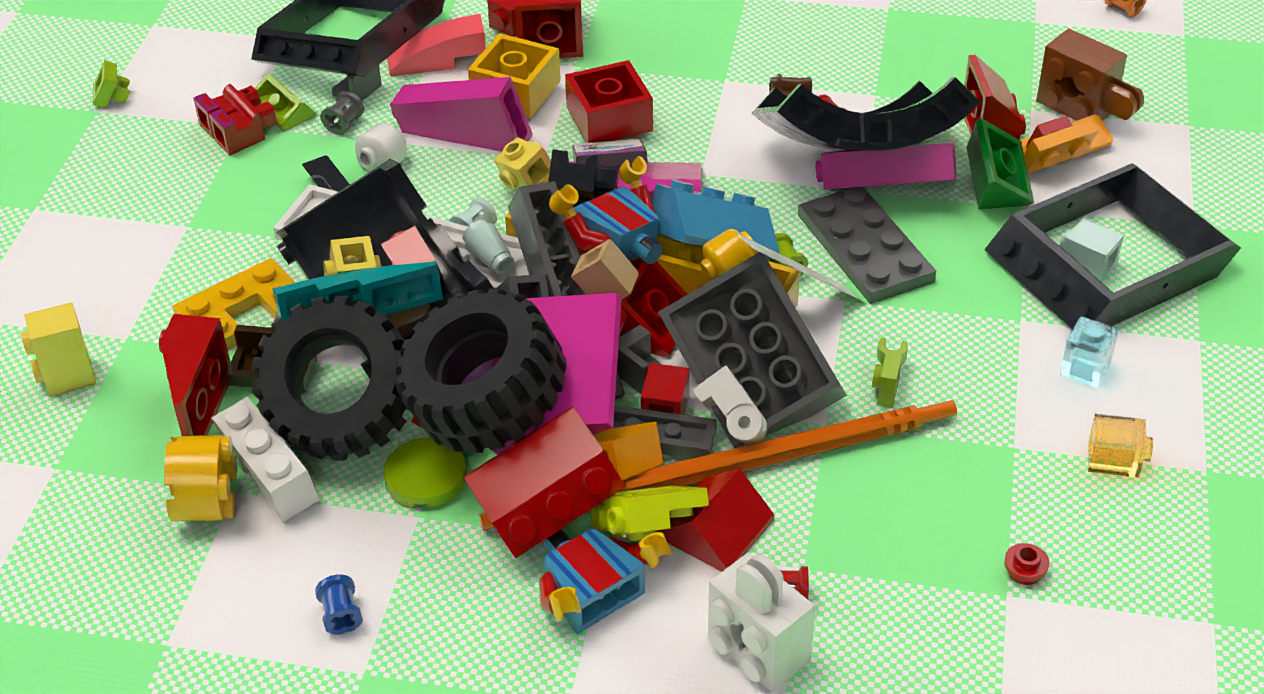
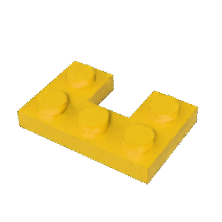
(236, 296)

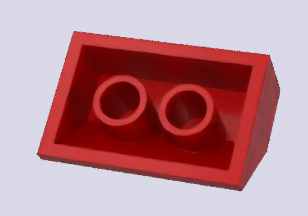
(544, 482)

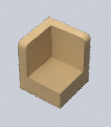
(605, 271)

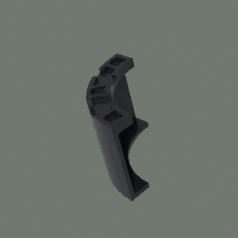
(899, 124)
(377, 208)

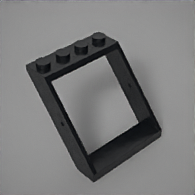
(285, 43)
(1070, 287)

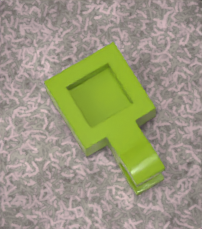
(887, 376)

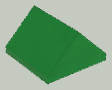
(998, 168)

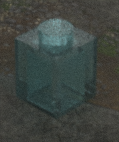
(1089, 351)

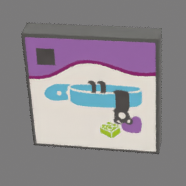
(610, 152)

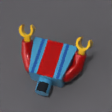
(618, 215)
(595, 574)

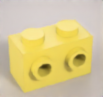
(59, 349)

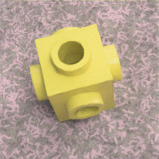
(523, 164)
(350, 255)

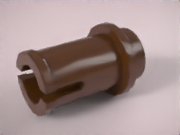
(788, 84)

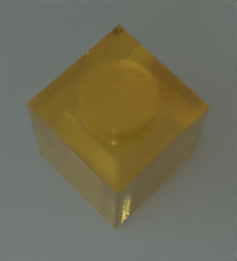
(1118, 445)

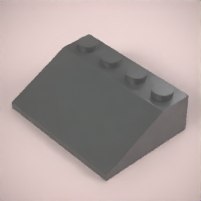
(759, 335)

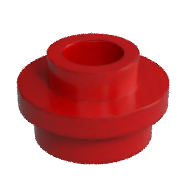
(1026, 563)

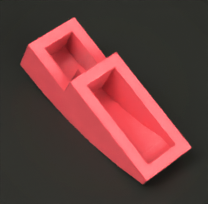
(438, 46)

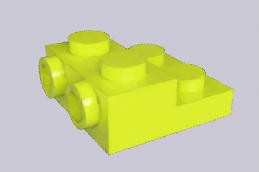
(646, 510)

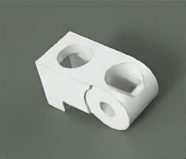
(743, 417)

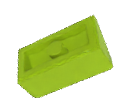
(288, 107)

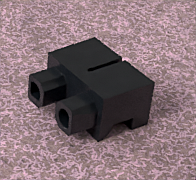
(588, 179)

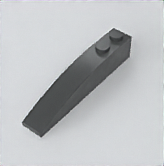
(547, 243)

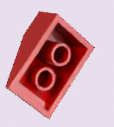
(195, 369)

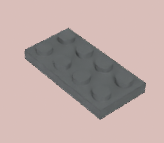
(866, 244)

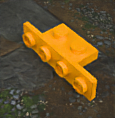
(1069, 143)

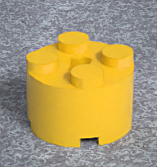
(200, 477)

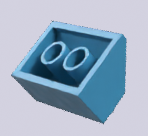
(700, 216)

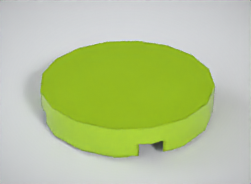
(424, 473)

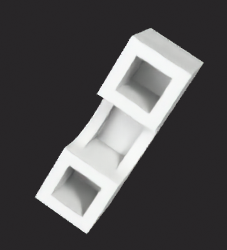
(268, 458)

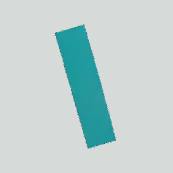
(385, 288)

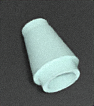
(487, 245)

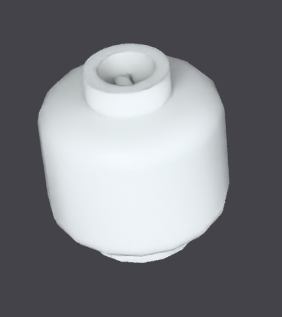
(380, 145)

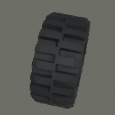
(293, 348)
(502, 400)

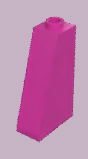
(463, 112)
(895, 166)

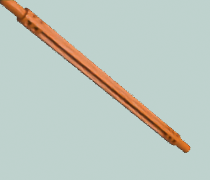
(784, 448)

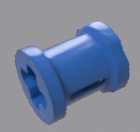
(338, 604)

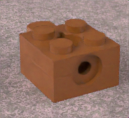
(1086, 79)

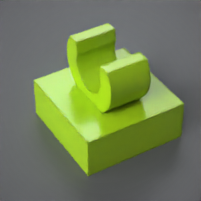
(109, 85)

